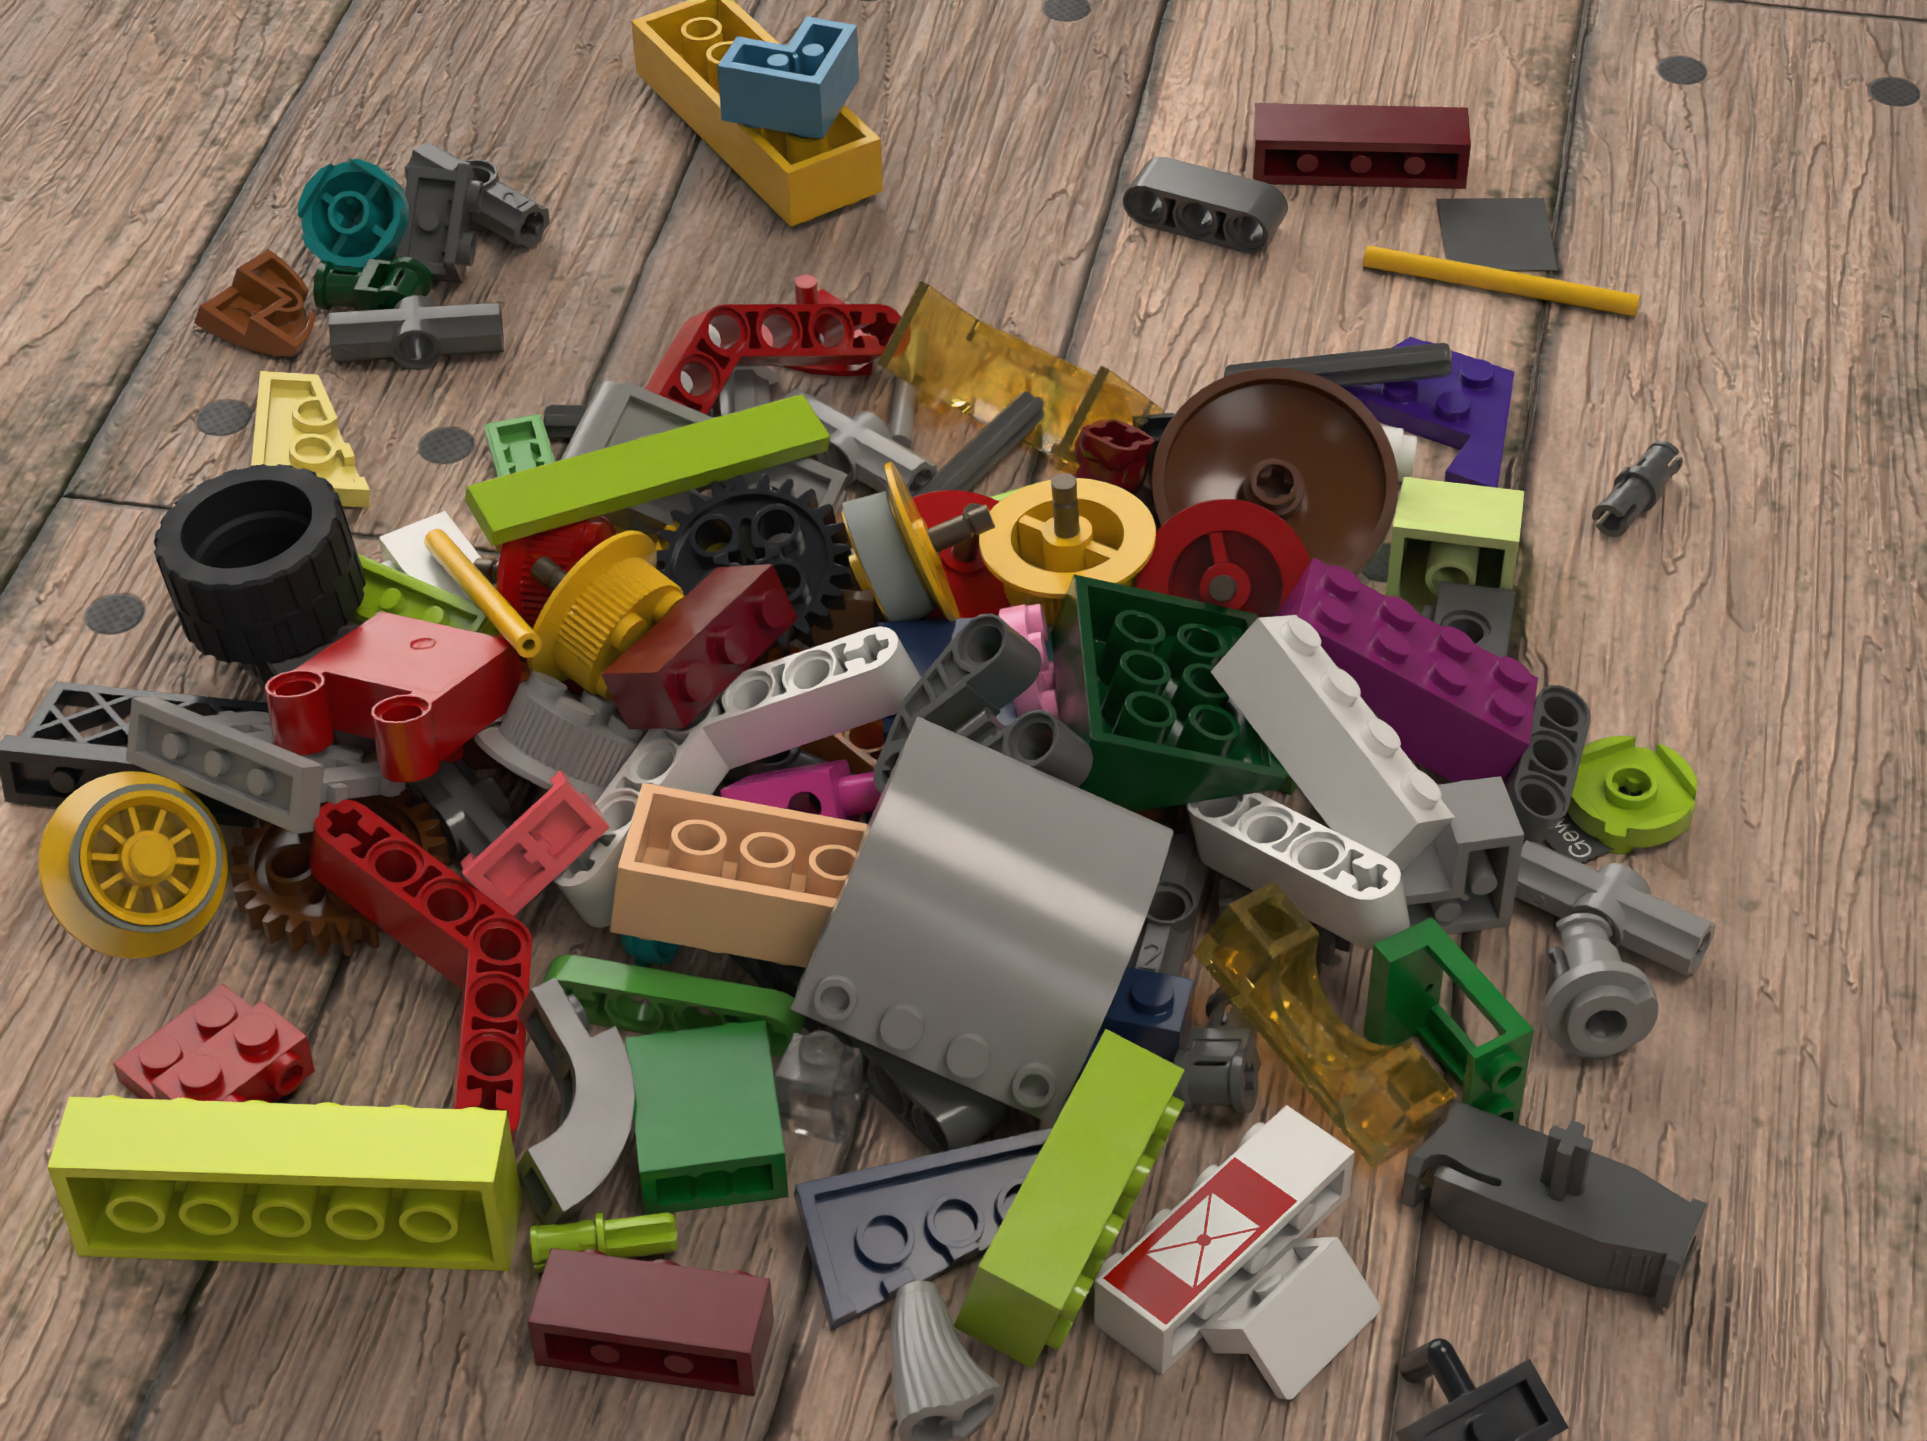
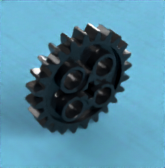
(809, 559)

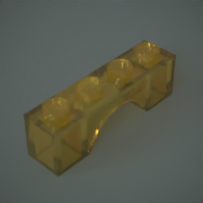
(1267, 966)

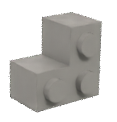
(1473, 865)

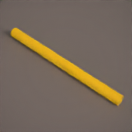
(1502, 280)
(483, 594)

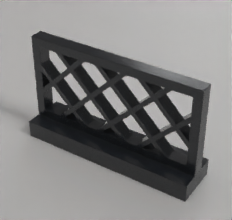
(46, 771)

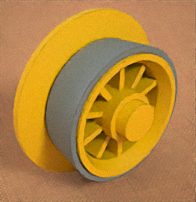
(900, 554)
(132, 865)

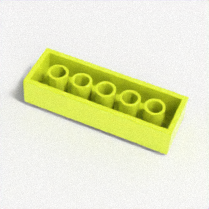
(288, 1183)

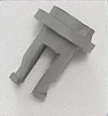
(1596, 998)

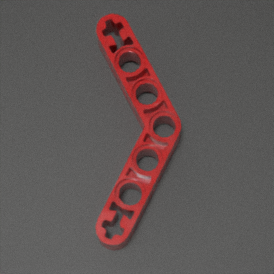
(744, 344)
(450, 930)

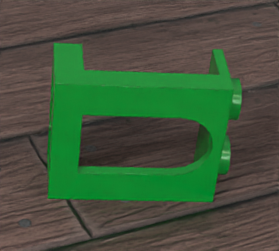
(1405, 1004)

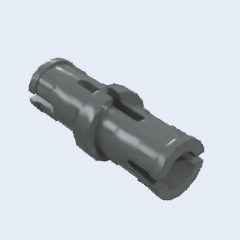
(1637, 488)

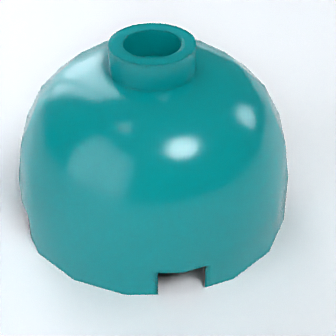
(353, 214)

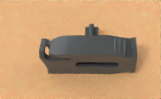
(1556, 1203)

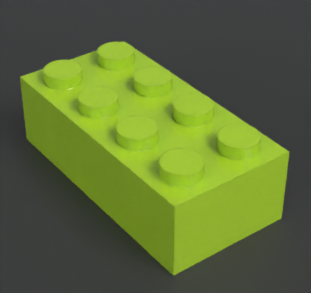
(1073, 1202)

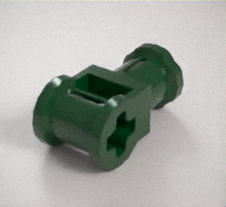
(370, 288)

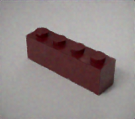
(1361, 145)

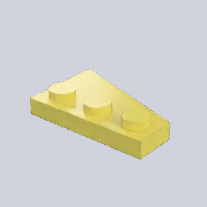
(300, 430)

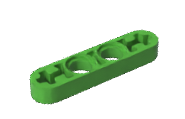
(604, 984)

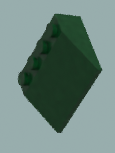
(1145, 698)

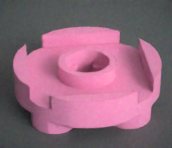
(1032, 625)

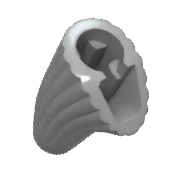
(934, 1379)

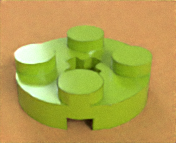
(1632, 821)

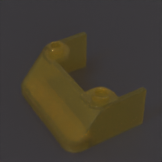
(982, 369)

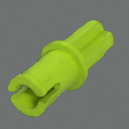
(614, 1237)

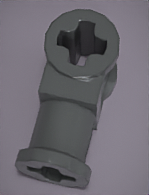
(1220, 1060)

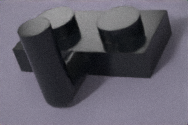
(1502, 1409)

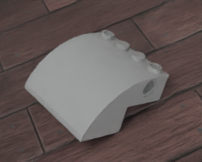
(985, 921)

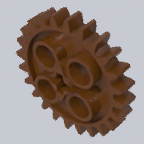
(284, 897)

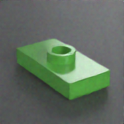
(518, 444)

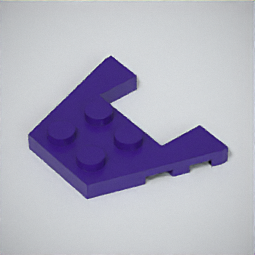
(1458, 411)

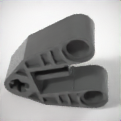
(967, 688)

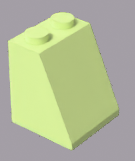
(1452, 537)

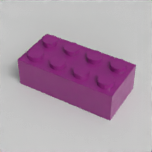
(1436, 688)

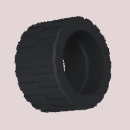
(260, 564)

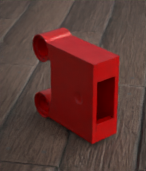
(399, 682)

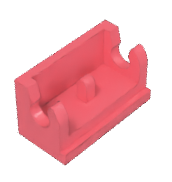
(536, 846)

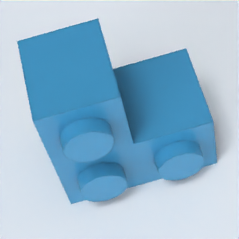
(791, 85)

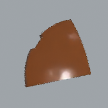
(261, 308)

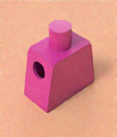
(792, 788)

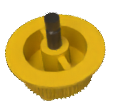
(1063, 531)
(599, 608)

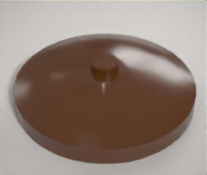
(1288, 447)

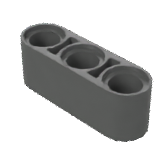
(1205, 204)
(1547, 770)

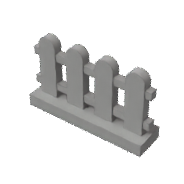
(238, 764)

